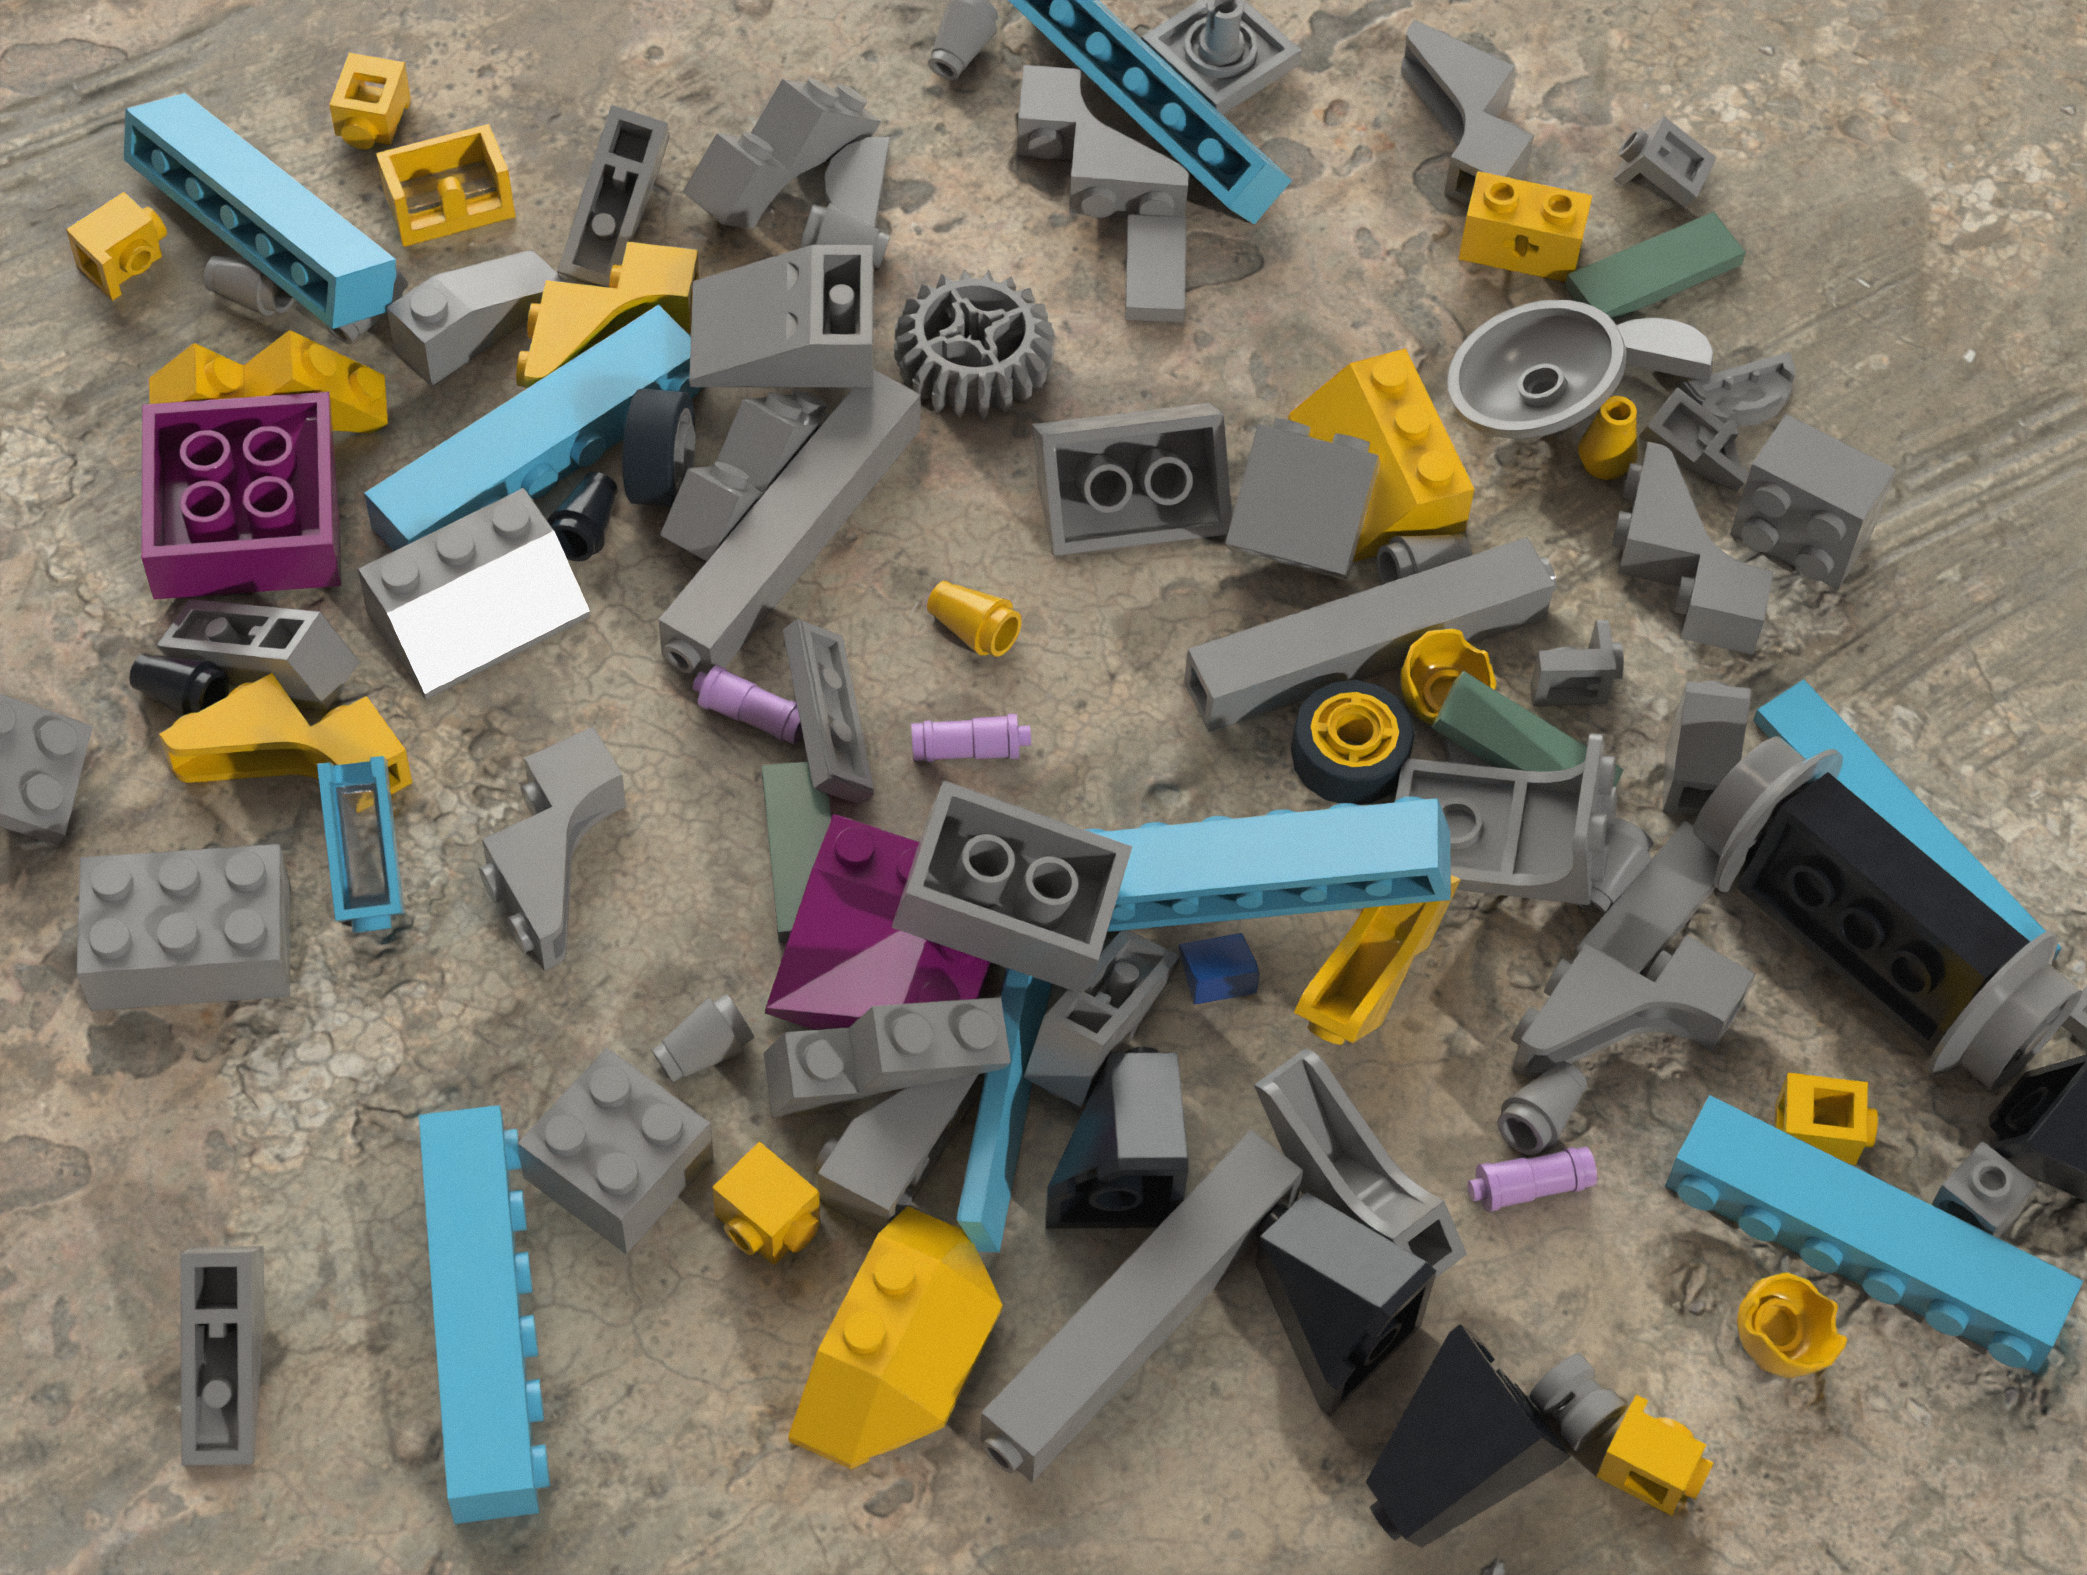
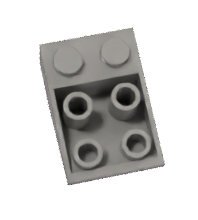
(787, 321)

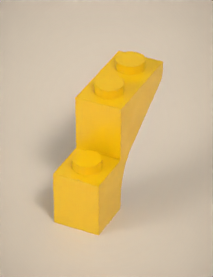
(583, 315)
(283, 368)
(265, 735)
(1367, 969)

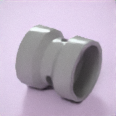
(1577, 1401)

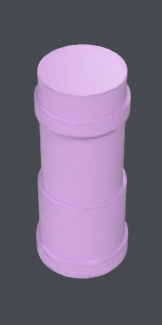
(748, 703)
(969, 738)
(1531, 1178)

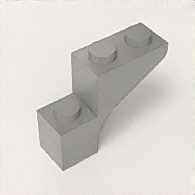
(1466, 95)
(794, 134)
(1108, 169)
(755, 452)
(1669, 545)
(531, 861)
(1605, 1001)
(884, 1052)
(1349, 1165)

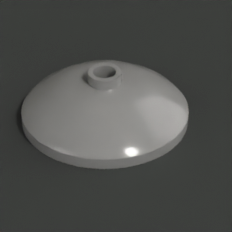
(1537, 369)

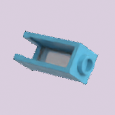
(361, 843)

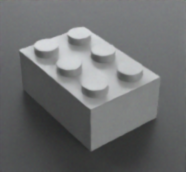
(1012, 887)
(184, 927)

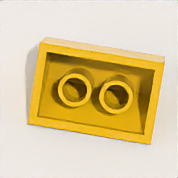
(1420, 475)

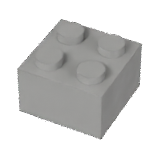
(1811, 501)
(616, 1150)

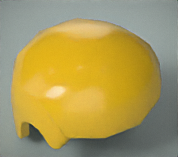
(1433, 667)
(1789, 1326)

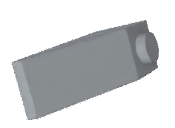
(614, 195)
(465, 312)
(263, 640)
(1101, 1019)
(893, 1150)
(220, 1353)

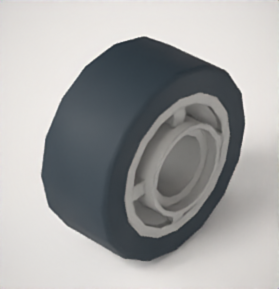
(657, 446)

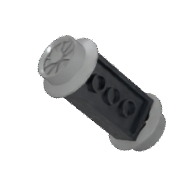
(1884, 914)

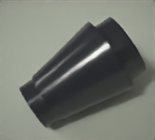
(584, 516)
(179, 682)

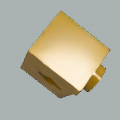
(1524, 226)

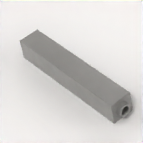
(789, 526)
(1366, 632)
(1137, 1308)

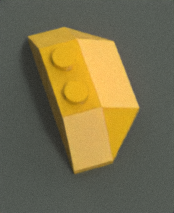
(898, 1343)

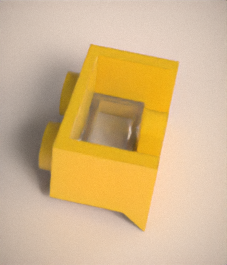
(446, 185)

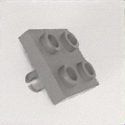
(1224, 50)

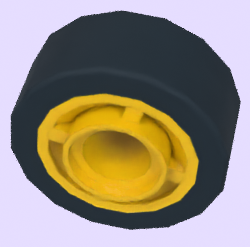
(1355, 713)

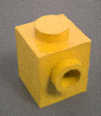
(766, 1205)

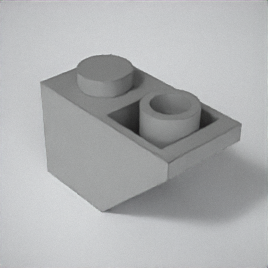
(1703, 744)

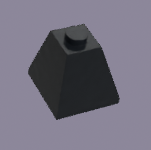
(2045, 1125)
(1127, 1149)
(1339, 1294)
(1459, 1445)

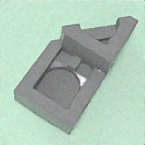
(1698, 440)

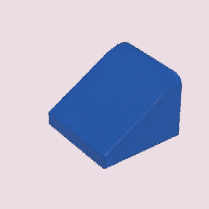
(1219, 968)

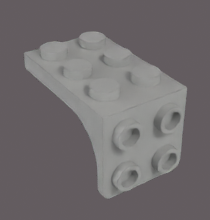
(39, 768)
(1521, 827)

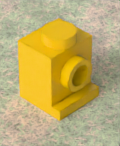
(366, 112)
(116, 243)
(1827, 1114)
(1655, 1459)

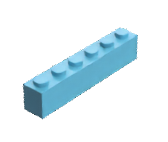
(1161, 102)
(259, 210)
(536, 434)
(1283, 864)
(1873, 1235)
(479, 1315)

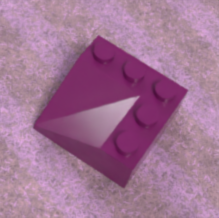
(239, 496)
(843, 939)

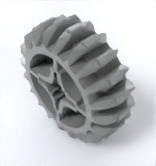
(976, 330)

